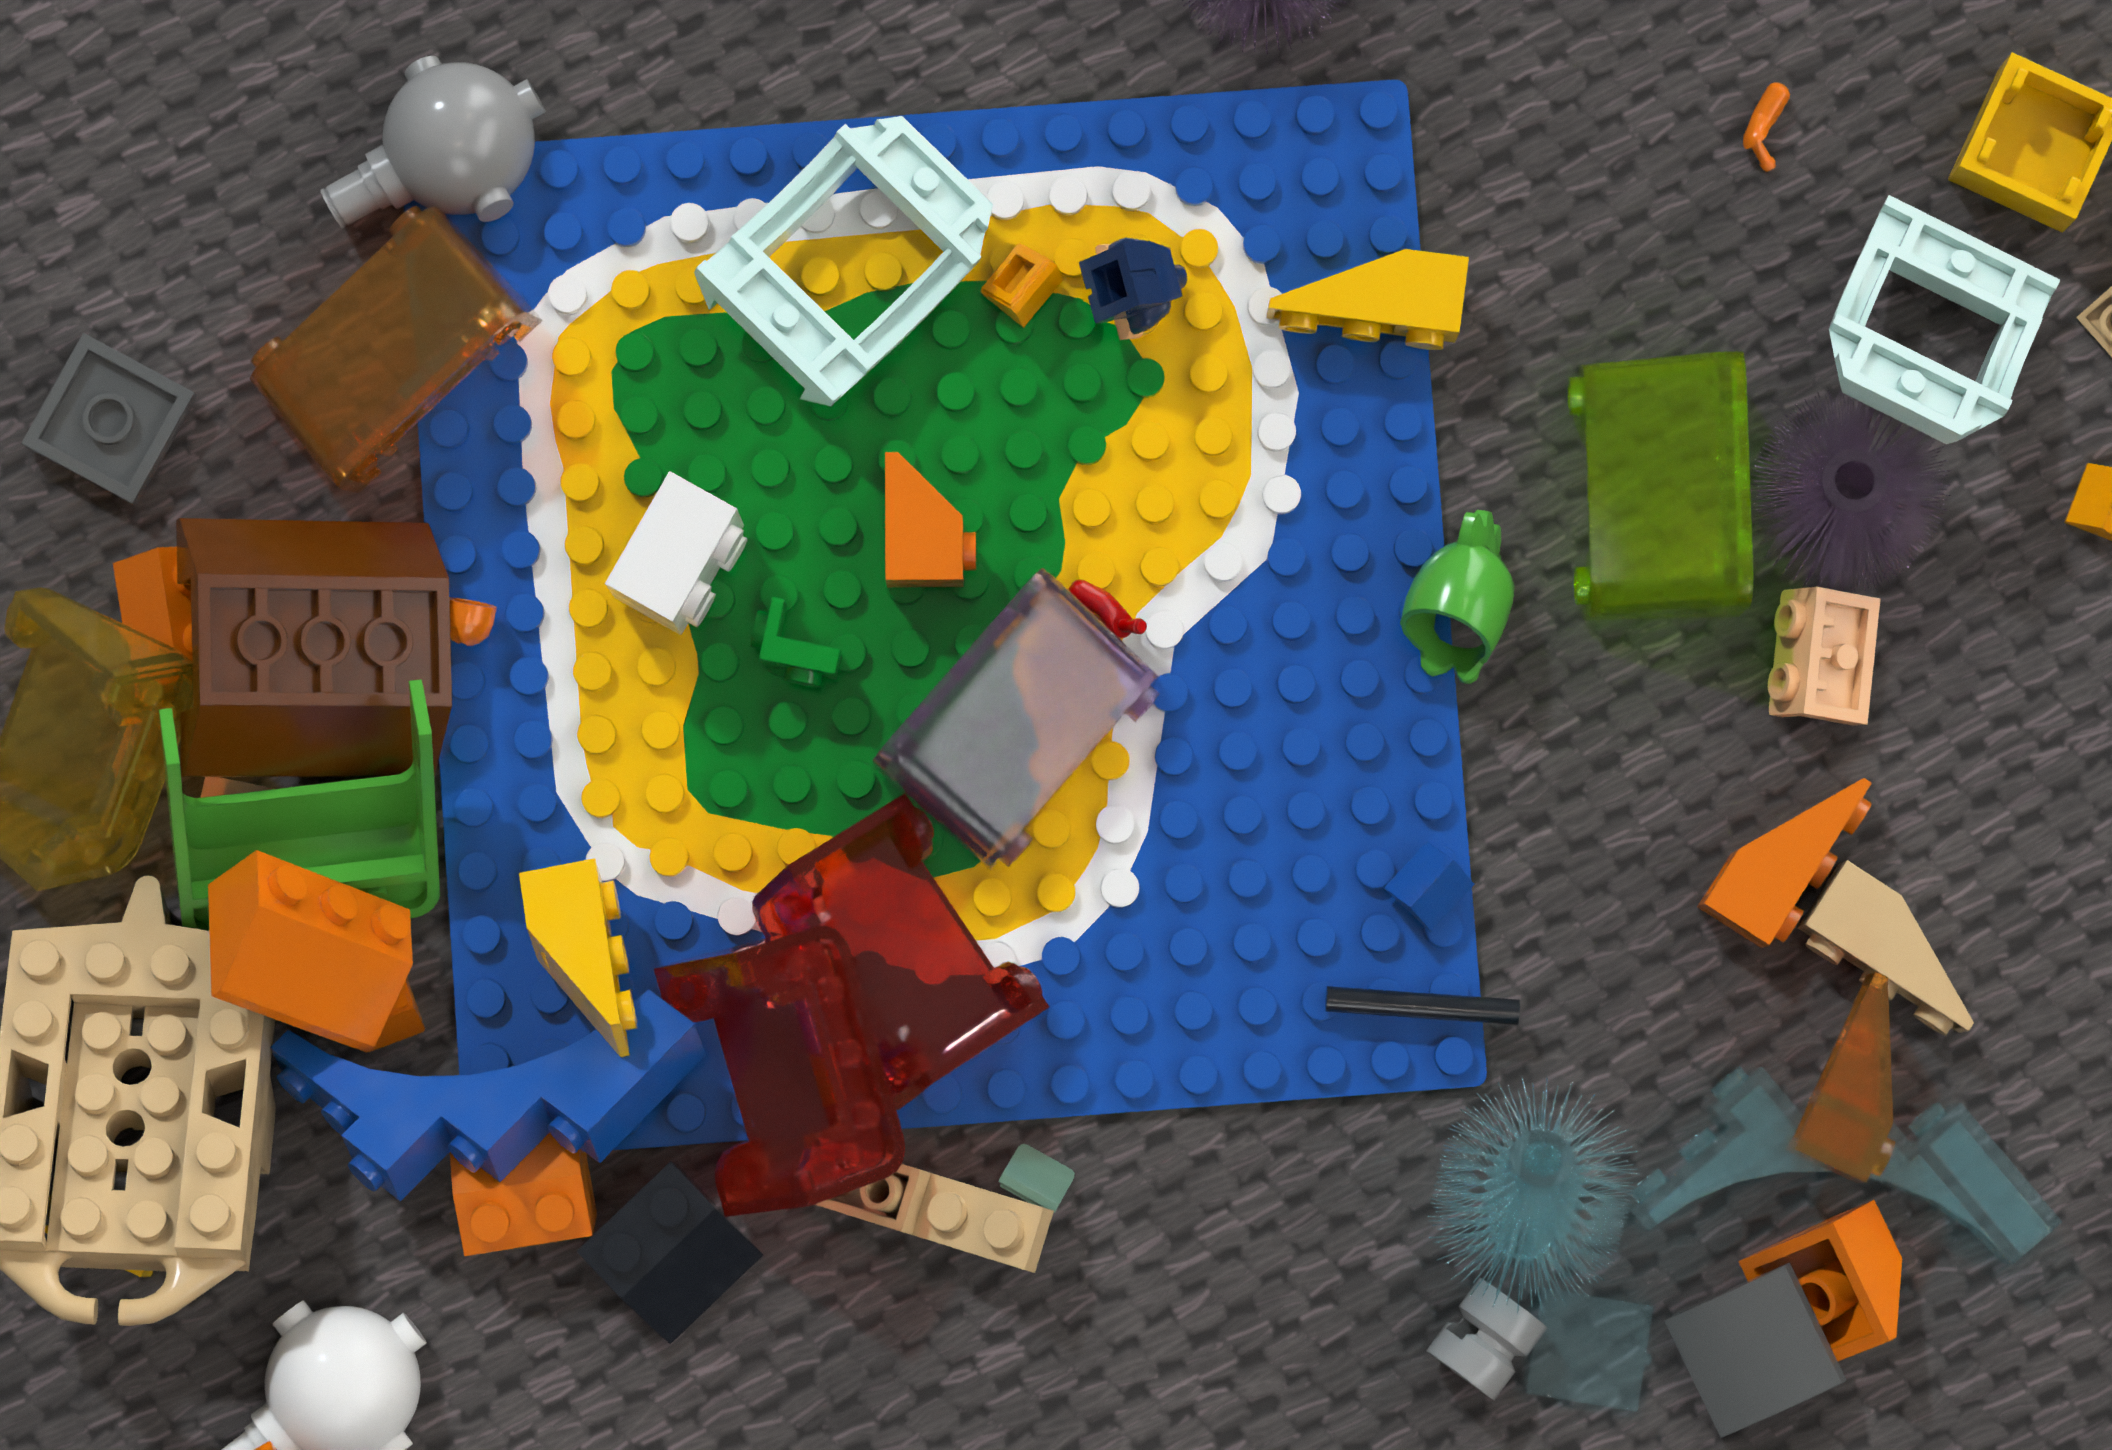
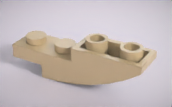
(951, 1215)

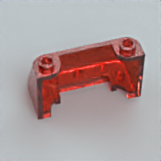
(918, 965)
(798, 1066)

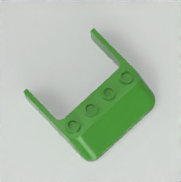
(357, 832)

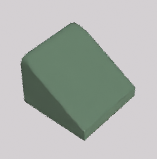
(1036, 1178)

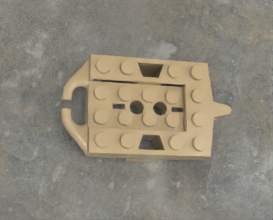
(186, 1194)

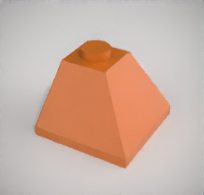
(1847, 1274)

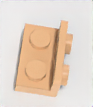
(1824, 655)

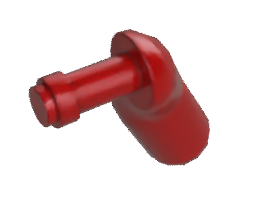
(1107, 608)

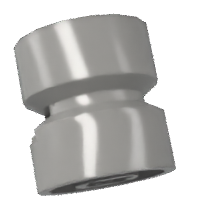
(1486, 1339)

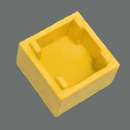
(2036, 143)

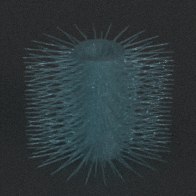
(1532, 1195)

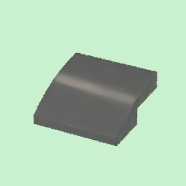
(1755, 1350)

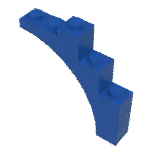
(494, 1118)

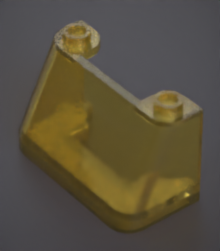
(83, 739)

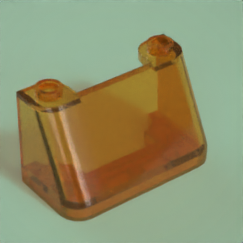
(389, 346)

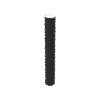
(1422, 1005)

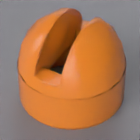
(470, 621)

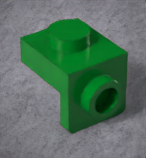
(802, 661)

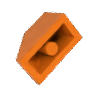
(922, 532)

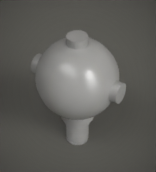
(449, 142)

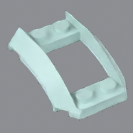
(1963, 271)
(785, 317)

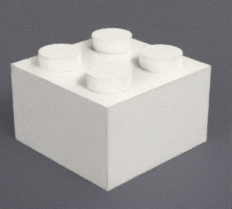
(678, 554)

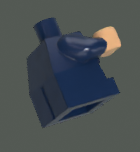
(1132, 284)

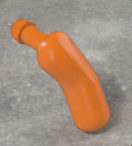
(1762, 119)

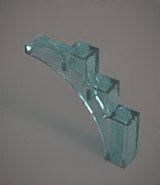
(1944, 1163)

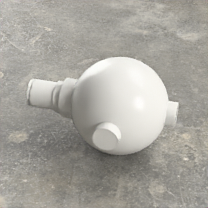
(338, 1382)

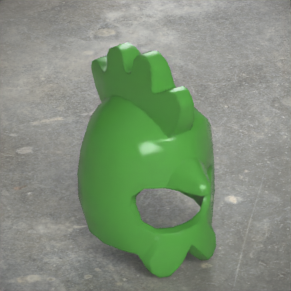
(1465, 584)

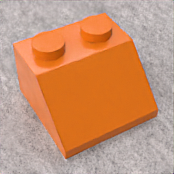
(535, 1204)

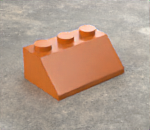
(307, 949)

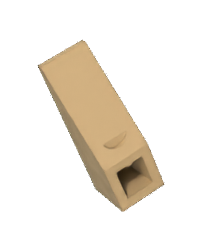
(1878, 933)

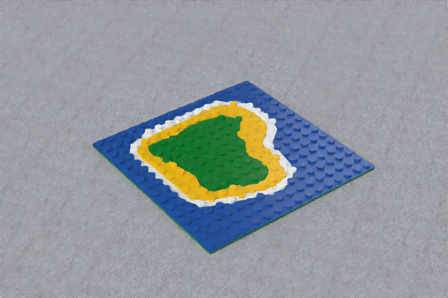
(1209, 476)

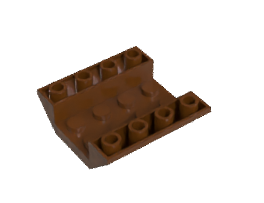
(312, 646)

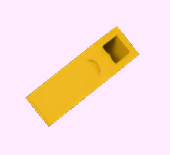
(1394, 295)
(572, 938)

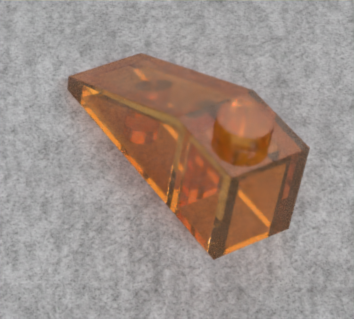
(1853, 1101)

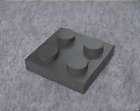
(109, 419)

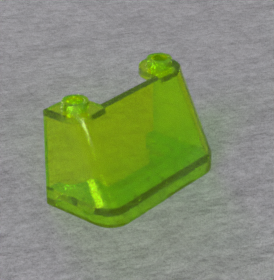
(1666, 487)

